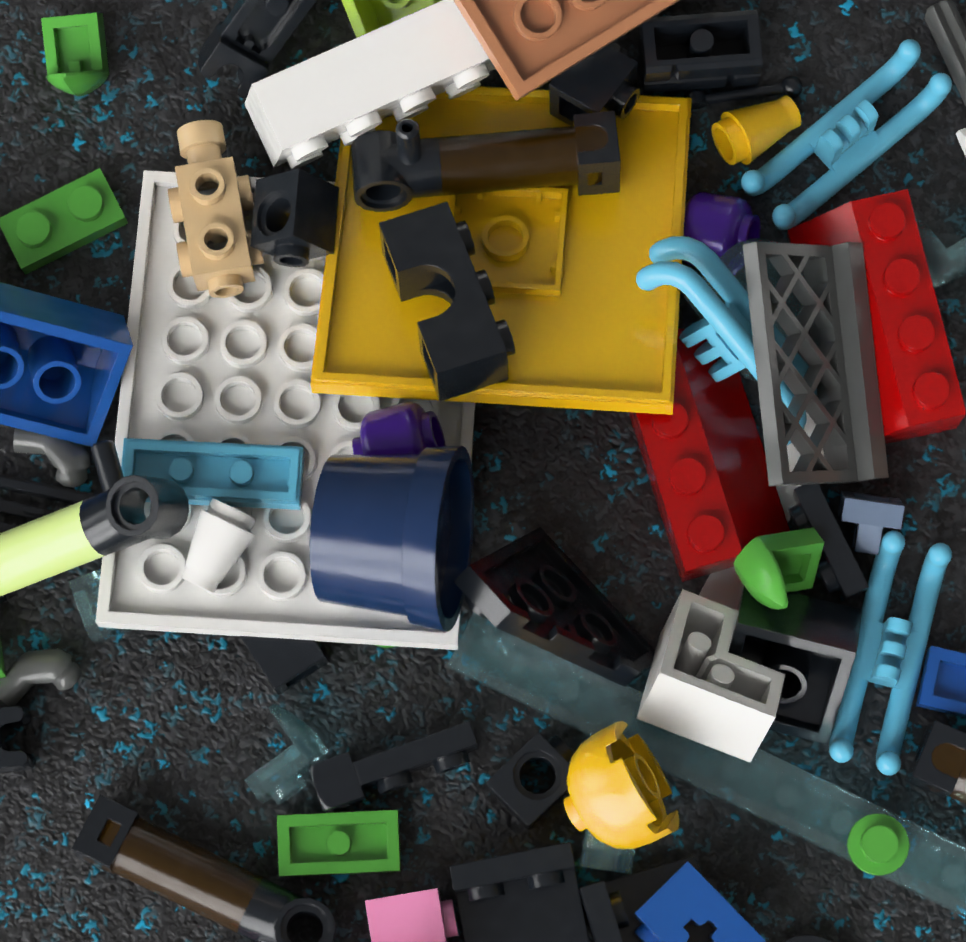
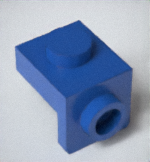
(943, 682)

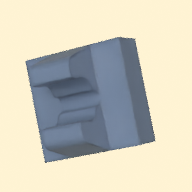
(869, 517)

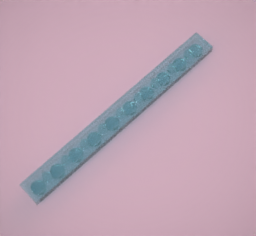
(762, 787)

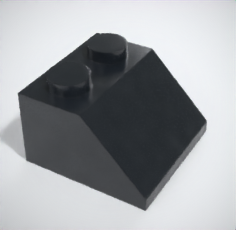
(812, 646)

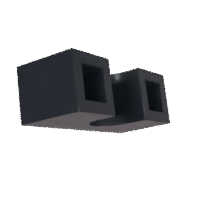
(431, 257)

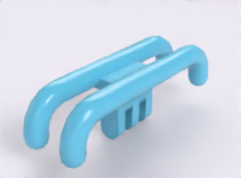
(847, 138)
(723, 325)
(889, 652)

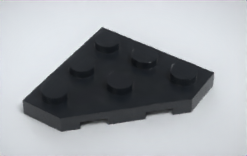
(550, 603)

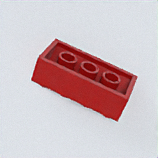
(910, 340)
(708, 469)

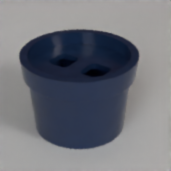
(394, 533)

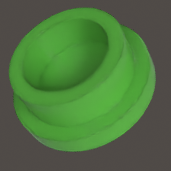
(878, 844)

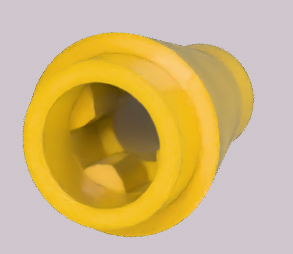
(753, 129)

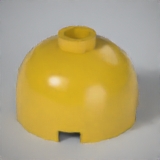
(618, 790)

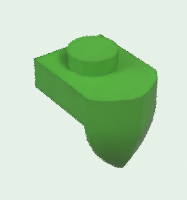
(75, 52)
(779, 565)

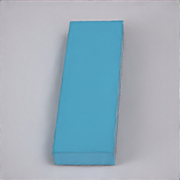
(222, 471)

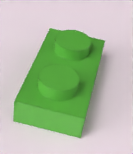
(62, 221)
(338, 843)

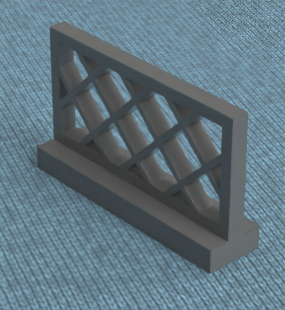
(839, 360)

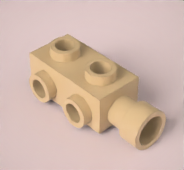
(213, 215)

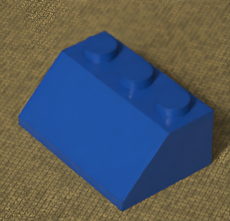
(58, 364)

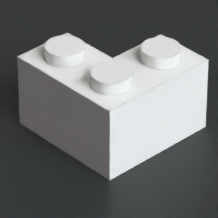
(703, 688)

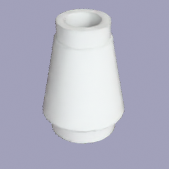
(217, 544)

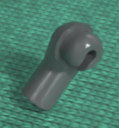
(68, 457)
(38, 668)

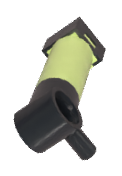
(92, 525)

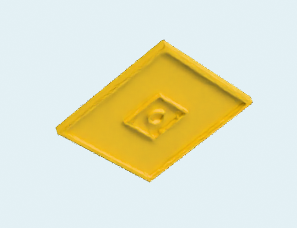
(555, 266)

